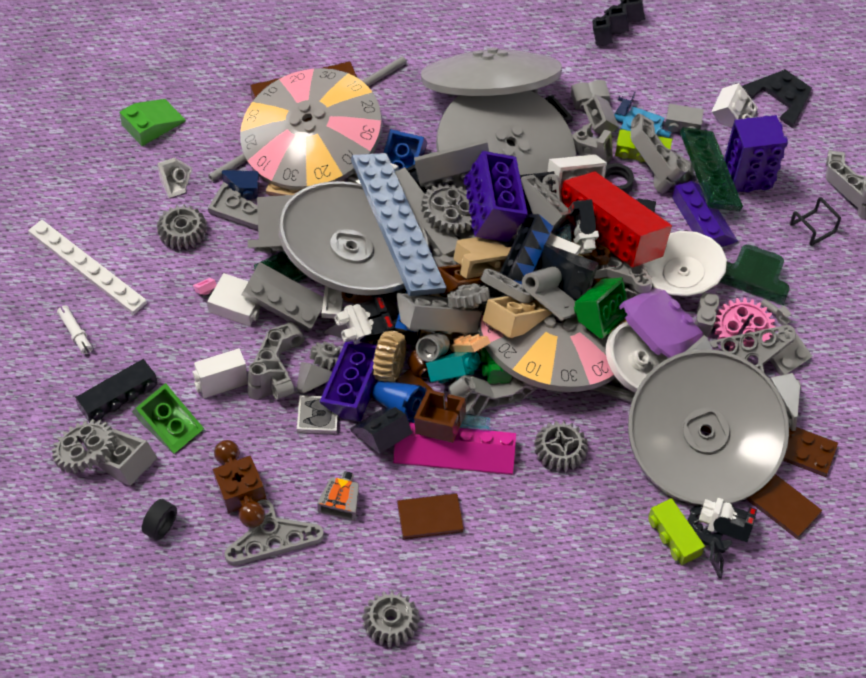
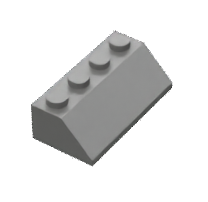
(448, 164)
(283, 297)
(435, 314)

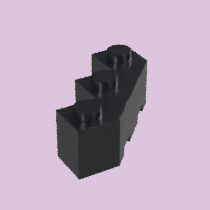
(617, 20)

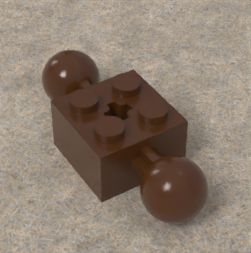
(239, 484)

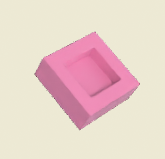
(205, 287)

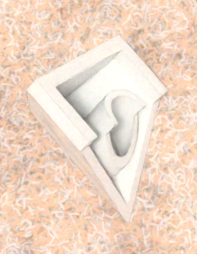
(174, 176)

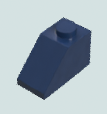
(243, 182)

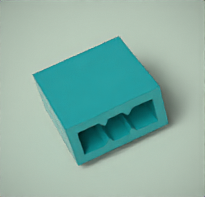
(453, 366)

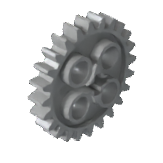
(447, 208)
(70, 453)

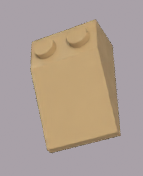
(512, 316)

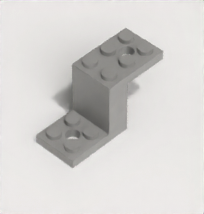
(268, 222)

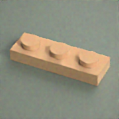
(469, 343)

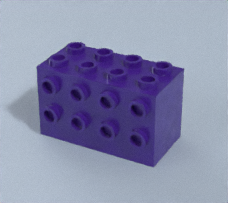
(755, 152)
(495, 196)

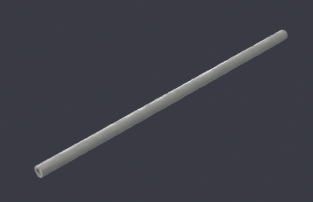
(233, 164)

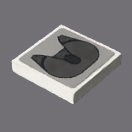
(315, 417)

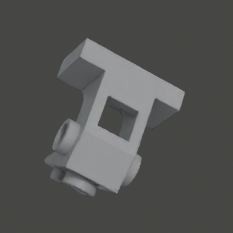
(589, 146)

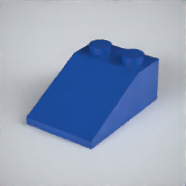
(404, 147)

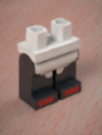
(585, 225)
(364, 321)
(728, 519)

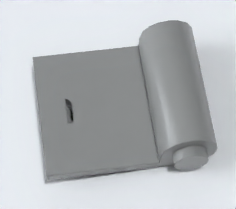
(544, 287)

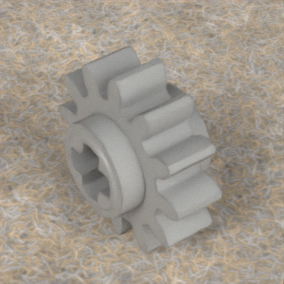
(325, 354)

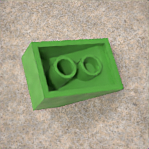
(150, 119)
(168, 419)

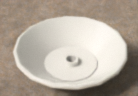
(689, 264)

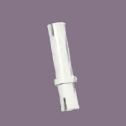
(78, 335)

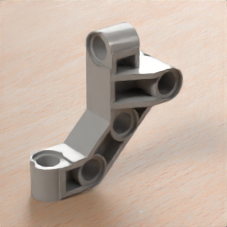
(664, 163)
(846, 180)
(267, 372)
(481, 394)

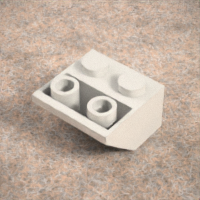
(733, 105)

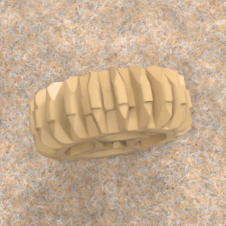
(389, 356)

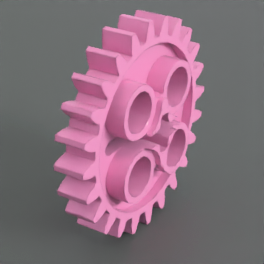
(729, 317)

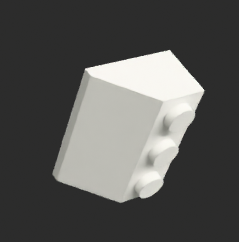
(576, 166)

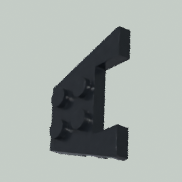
(784, 88)

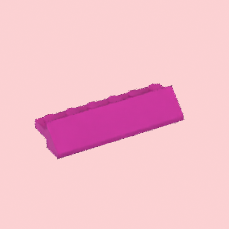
(470, 451)

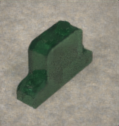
(758, 274)

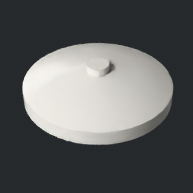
(630, 356)

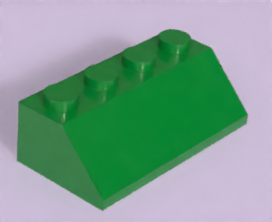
(600, 306)

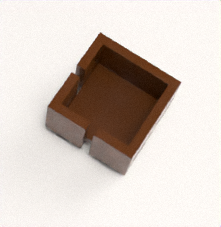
(435, 421)

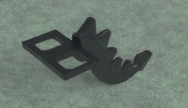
(714, 540)

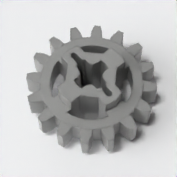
(468, 296)

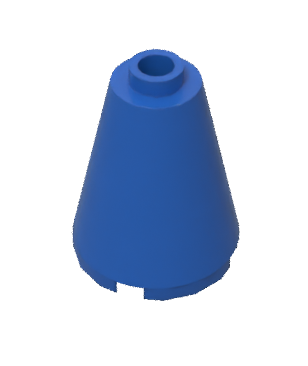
(400, 395)

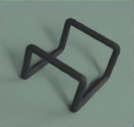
(802, 218)

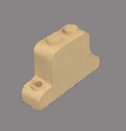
(479, 254)

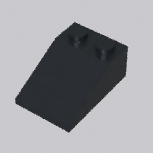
(575, 270)
(383, 428)

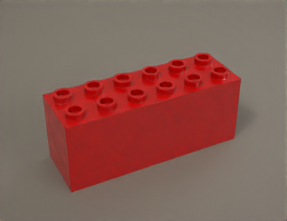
(621, 221)

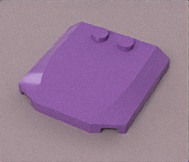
(661, 322)

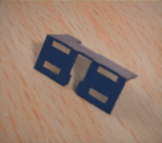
(624, 107)

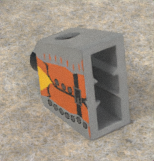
(340, 497)

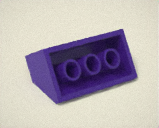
(699, 217)
(351, 382)

